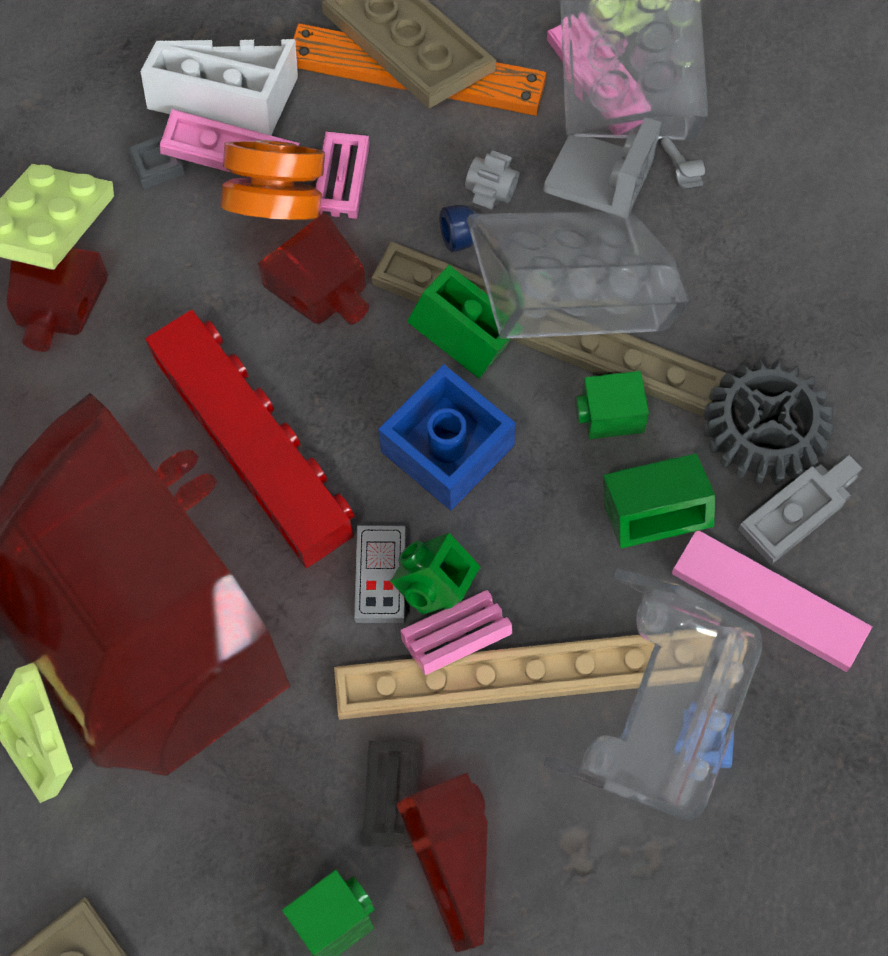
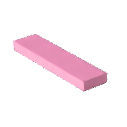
(772, 600)

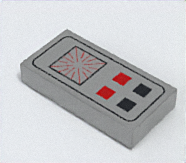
(376, 564)

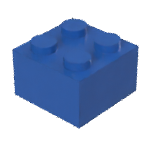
(447, 437)

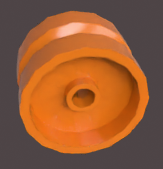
(272, 185)

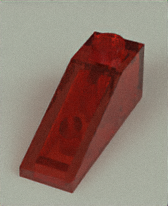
(451, 845)

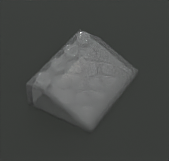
(633, 64)
(576, 274)

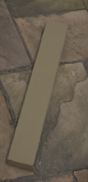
(663, 372)

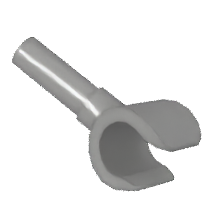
(687, 172)

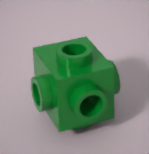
(435, 573)

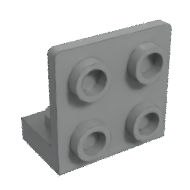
(602, 172)

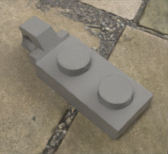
(799, 509)

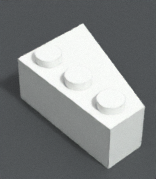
(224, 84)

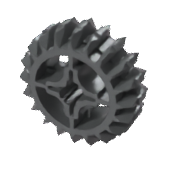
(750, 395)

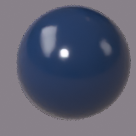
(455, 227)

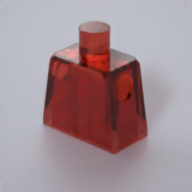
(317, 274)
(55, 299)

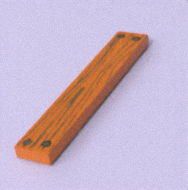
(338, 55)

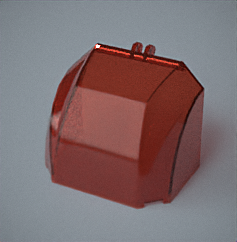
(126, 598)

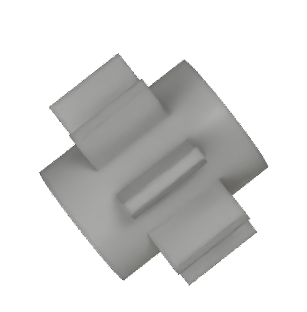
(492, 179)

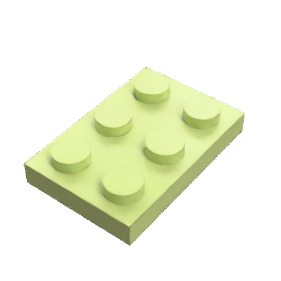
(49, 213)

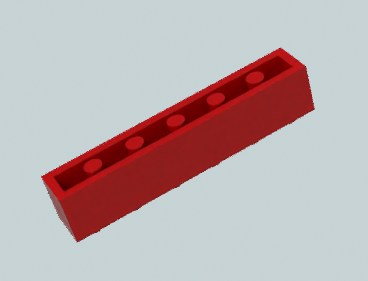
(251, 439)

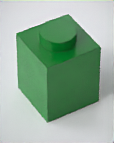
(613, 405)

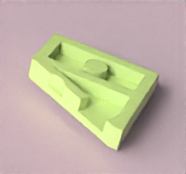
(32, 734)

